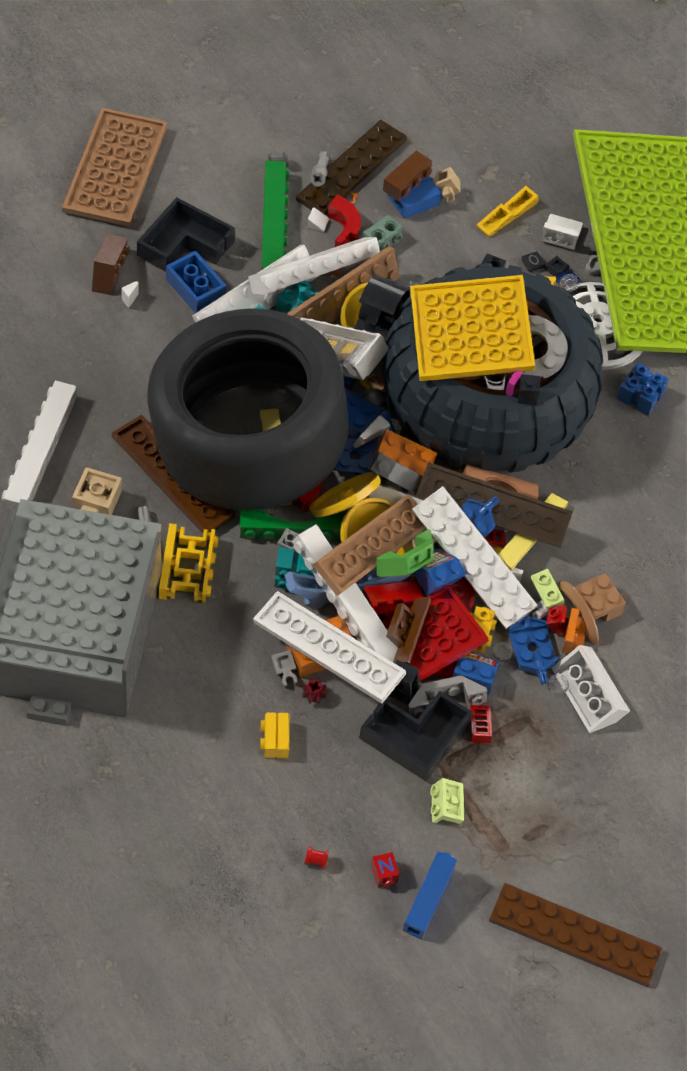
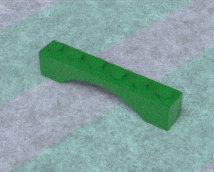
(262, 525)

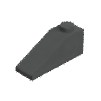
(395, 472)

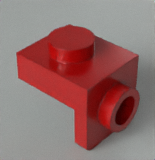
(557, 620)

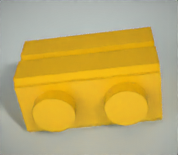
(275, 735)

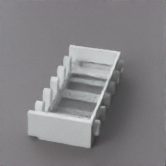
(355, 349)

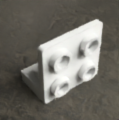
(561, 231)

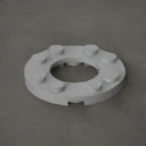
(556, 345)

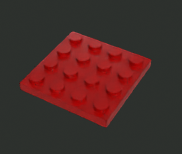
(445, 634)

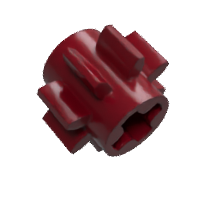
(314, 685)

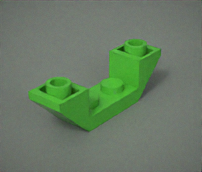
(398, 565)

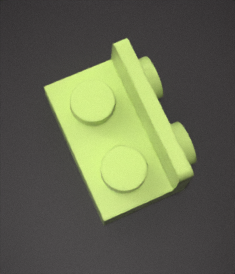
(547, 589)
(447, 801)

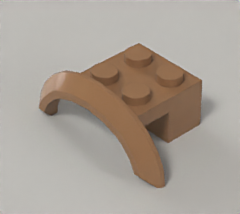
(594, 600)

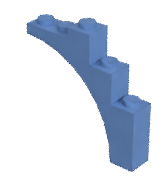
(315, 596)

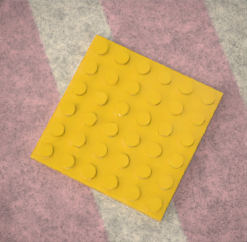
(472, 328)

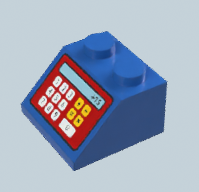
(440, 572)
(478, 669)

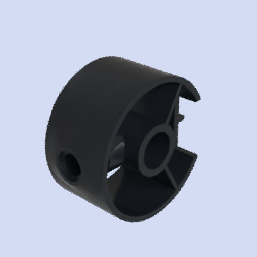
(380, 305)

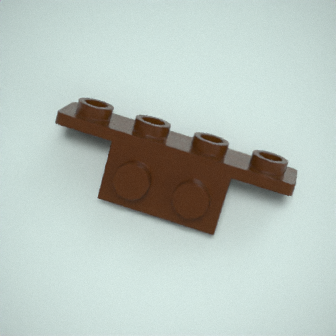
(406, 628)

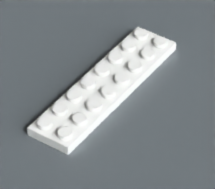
(242, 297)
(481, 563)
(329, 647)

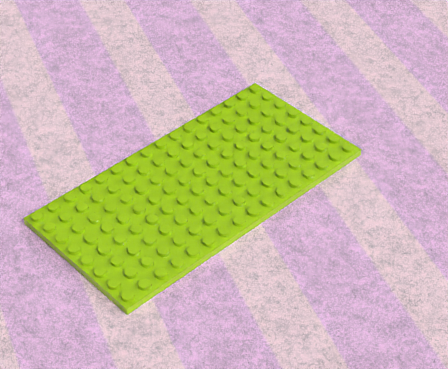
(640, 233)

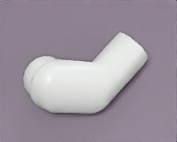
(541, 612)

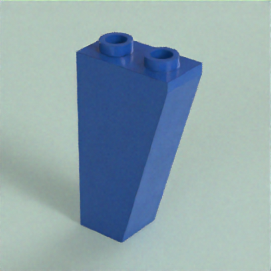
(430, 894)

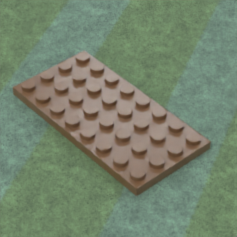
(115, 167)

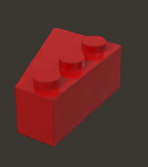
(386, 597)

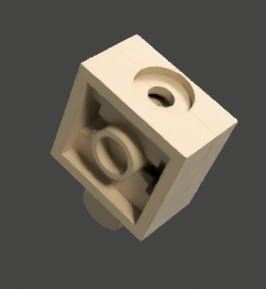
(97, 492)

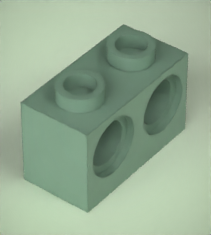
(387, 232)

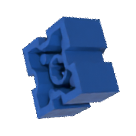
(642, 388)

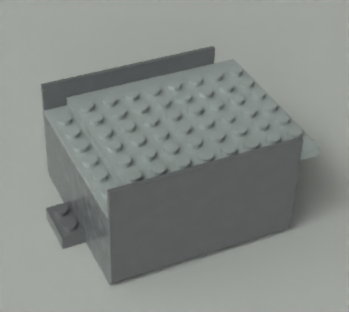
(74, 608)

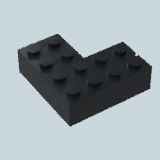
(183, 228)
(418, 742)

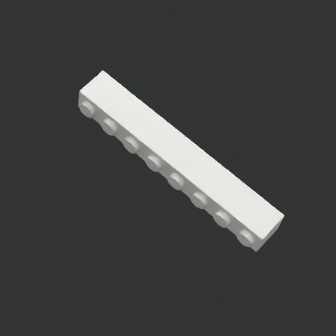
(313, 265)
(40, 444)
(351, 603)

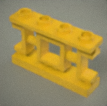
(173, 562)

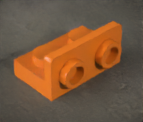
(574, 633)

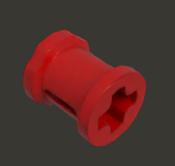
(316, 857)

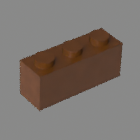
(407, 176)

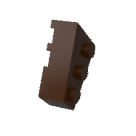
(109, 264)

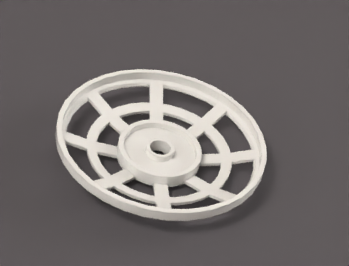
(603, 329)

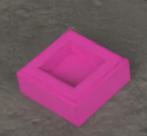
(513, 383)

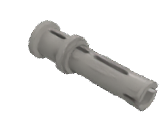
(320, 171)

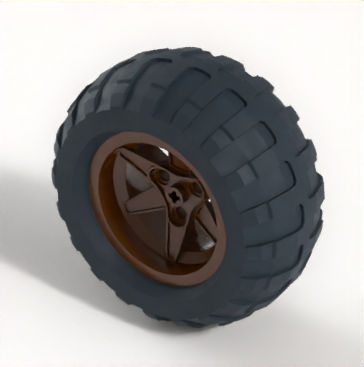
(484, 422)

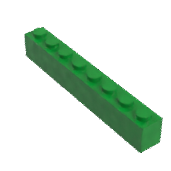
(274, 212)

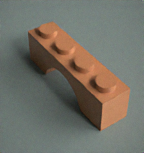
(508, 482)

